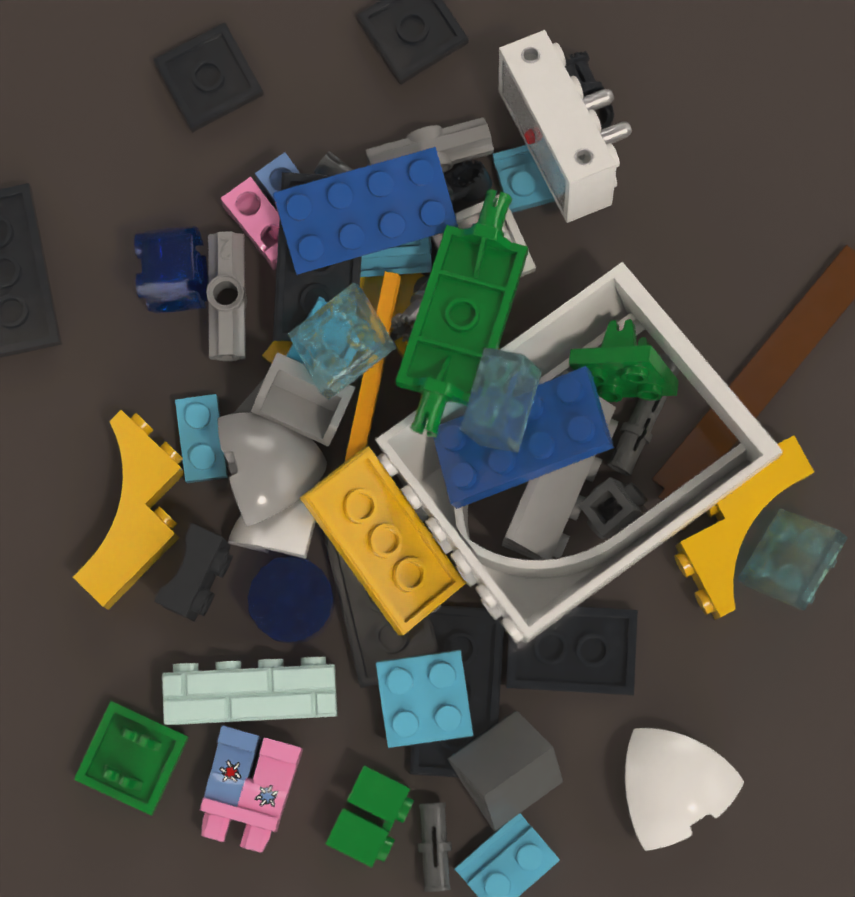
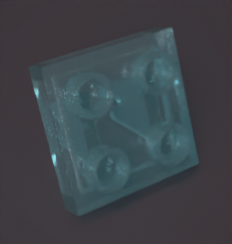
(341, 341)
(792, 559)

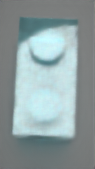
(501, 400)

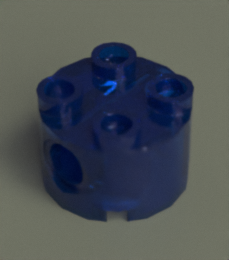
(172, 269)
(291, 600)

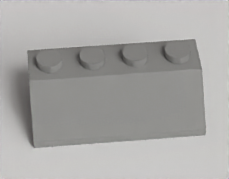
(550, 503)

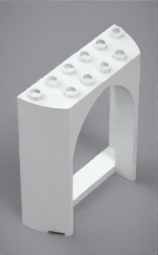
(542, 591)

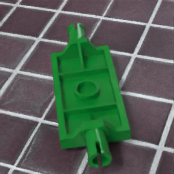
(461, 312)

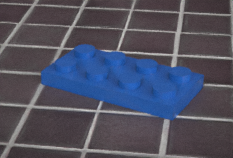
(365, 210)
(561, 430)

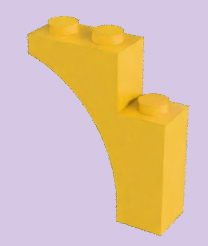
(137, 532)
(713, 551)

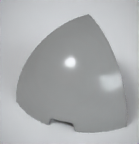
(267, 464)

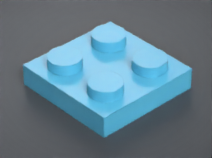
(424, 698)

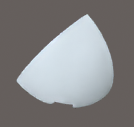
(284, 532)
(674, 785)

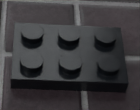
(578, 653)

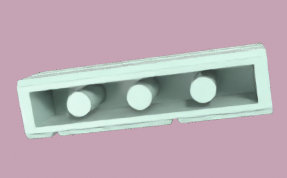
(251, 693)

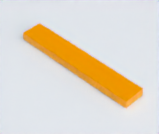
(372, 377)

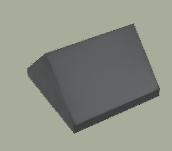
(507, 769)

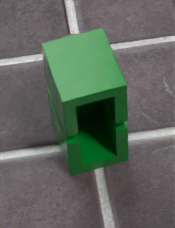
(361, 837)

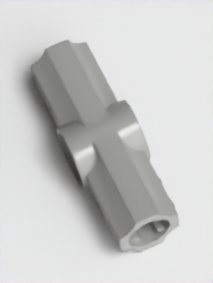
(452, 143)
(226, 322)

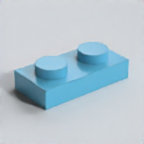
(200, 438)

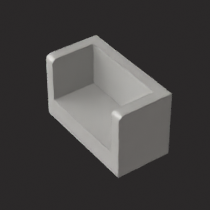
(294, 401)

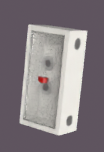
(561, 125)

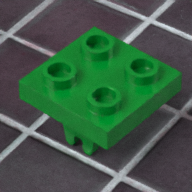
(624, 368)
(131, 758)

